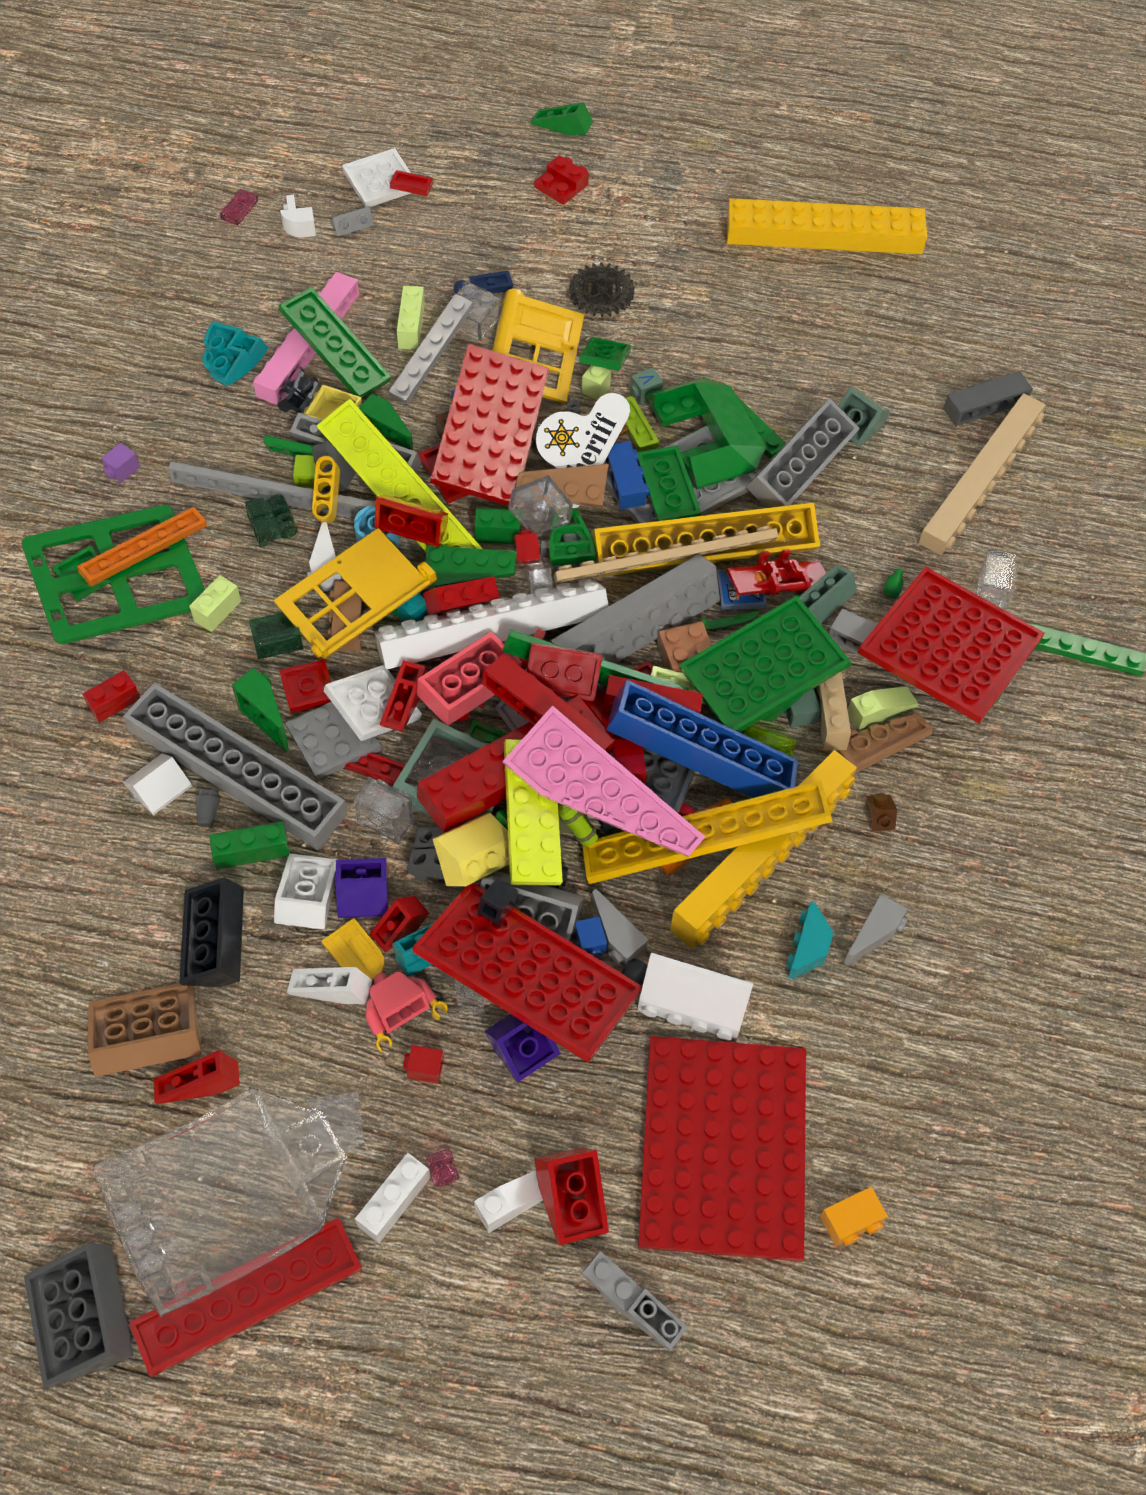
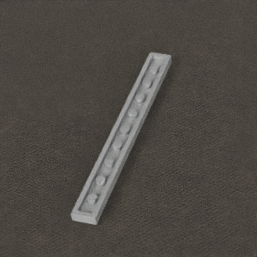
(258, 488)

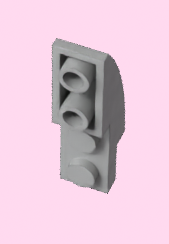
(633, 1301)

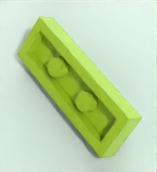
(639, 428)

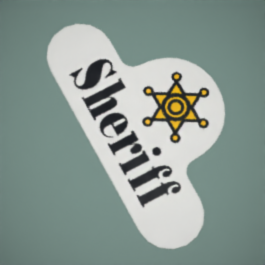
(579, 440)

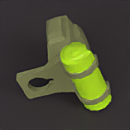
(576, 822)

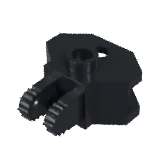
(297, 392)

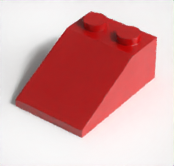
(572, 1194)

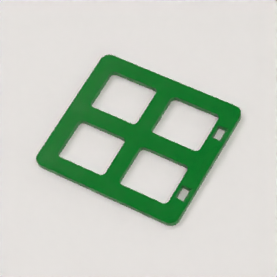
(130, 615)

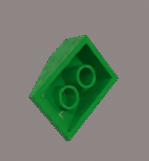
(258, 704)

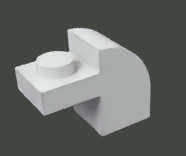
(297, 221)

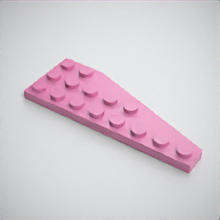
(580, 774)

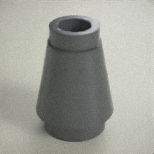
(206, 805)

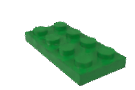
(668, 484)

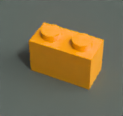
(853, 1217)

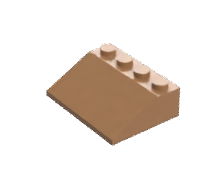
(143, 1029)

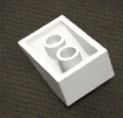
(305, 891)

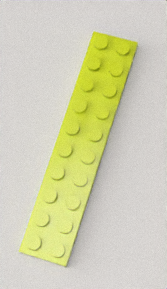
(384, 468)

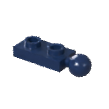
(492, 282)

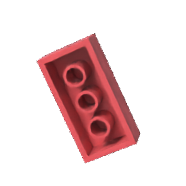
(457, 683)

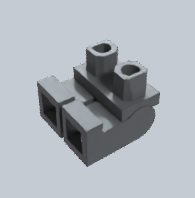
(426, 854)

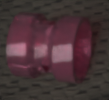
(442, 1168)

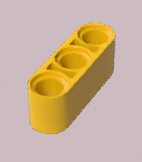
(322, 480)

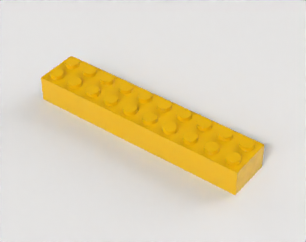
(826, 226)
(794, 524)
(751, 862)

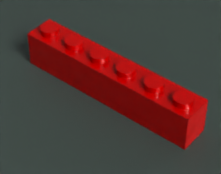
(533, 699)

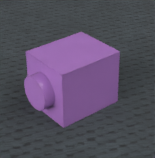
(120, 463)

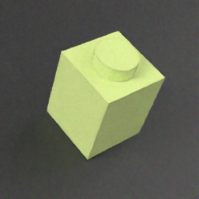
(596, 382)

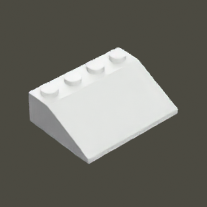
(694, 997)

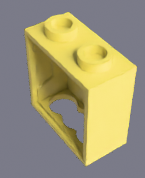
(328, 400)

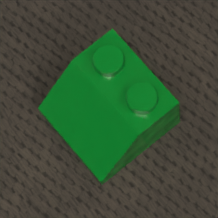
(495, 525)

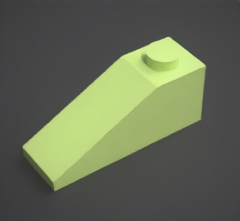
(879, 706)

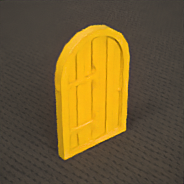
(354, 948)

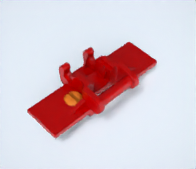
(775, 575)

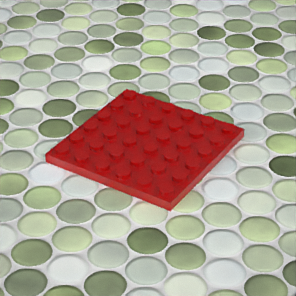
(951, 644)

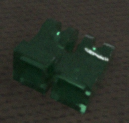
(270, 519)

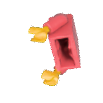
(397, 1001)

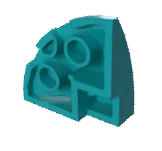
(231, 352)

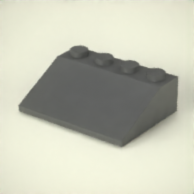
(78, 1314)

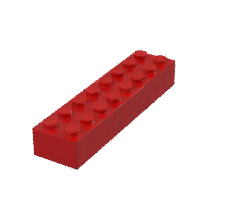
(476, 780)

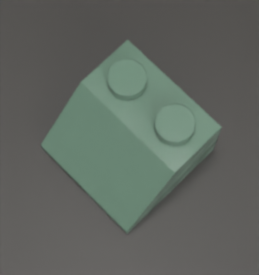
(864, 413)

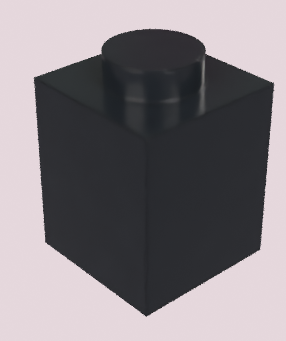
(497, 901)

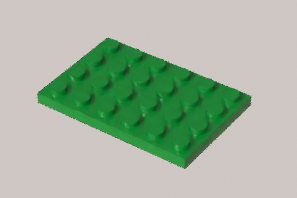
(765, 665)

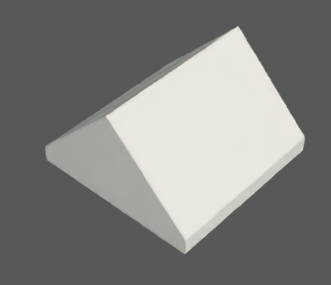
(158, 783)

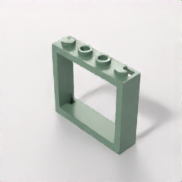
(447, 733)

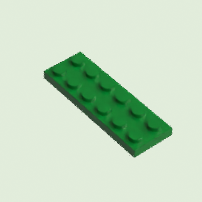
(334, 343)

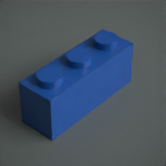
(626, 476)

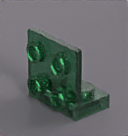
(275, 636)

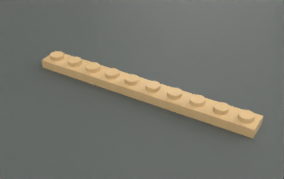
(656, 556)

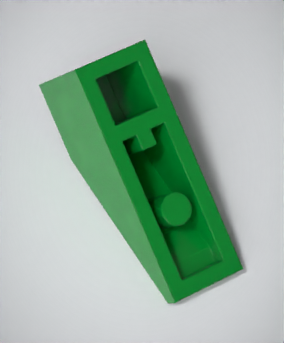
(566, 119)
(387, 421)

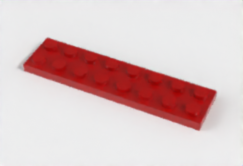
(244, 1303)

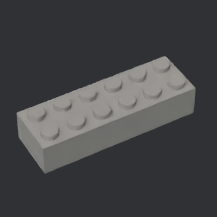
(803, 456)

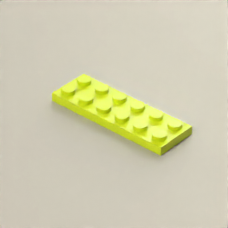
(531, 832)

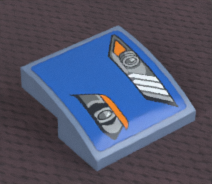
(730, 600)

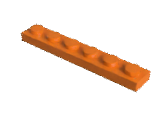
(141, 546)

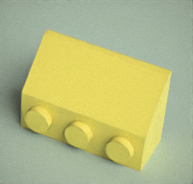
(472, 850)

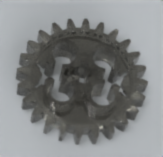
(602, 283)

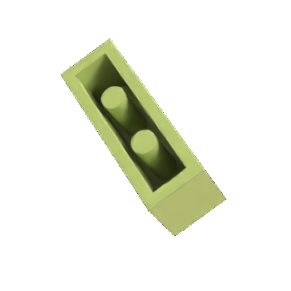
(410, 317)

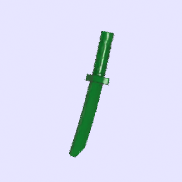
(729, 621)

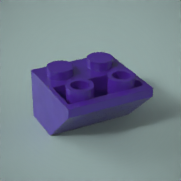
(361, 887)

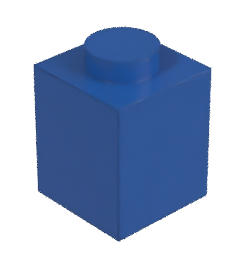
(591, 936)

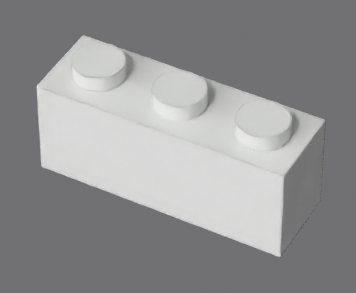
(393, 1198)

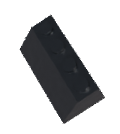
(212, 934)

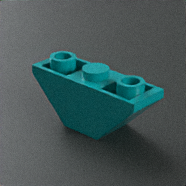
(811, 942)

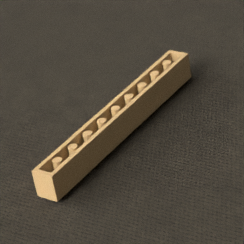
(982, 475)

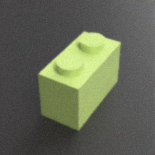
(215, 603)

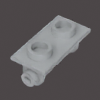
(352, 221)

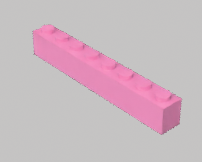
(295, 351)

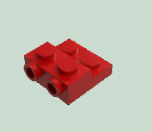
(562, 179)

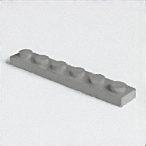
(431, 349)

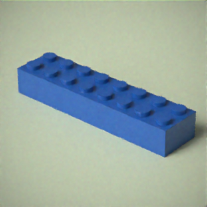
(699, 743)

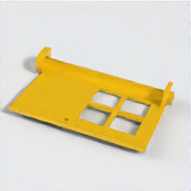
(544, 327)
(374, 573)

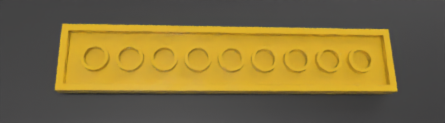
(722, 827)

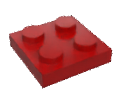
(305, 685)

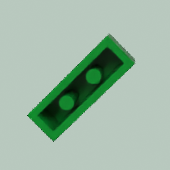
(249, 845)

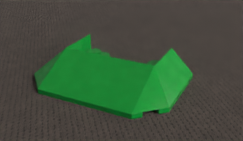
(737, 441)

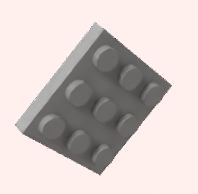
(328, 740)

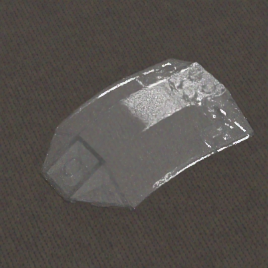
(221, 1195)

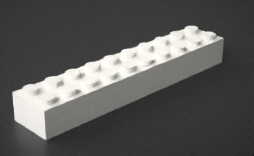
(459, 629)

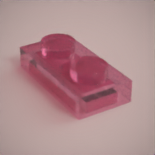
(239, 207)

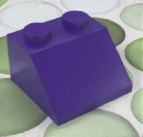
(520, 1046)

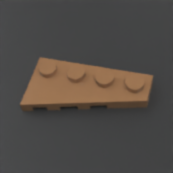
(580, 484)
(882, 741)

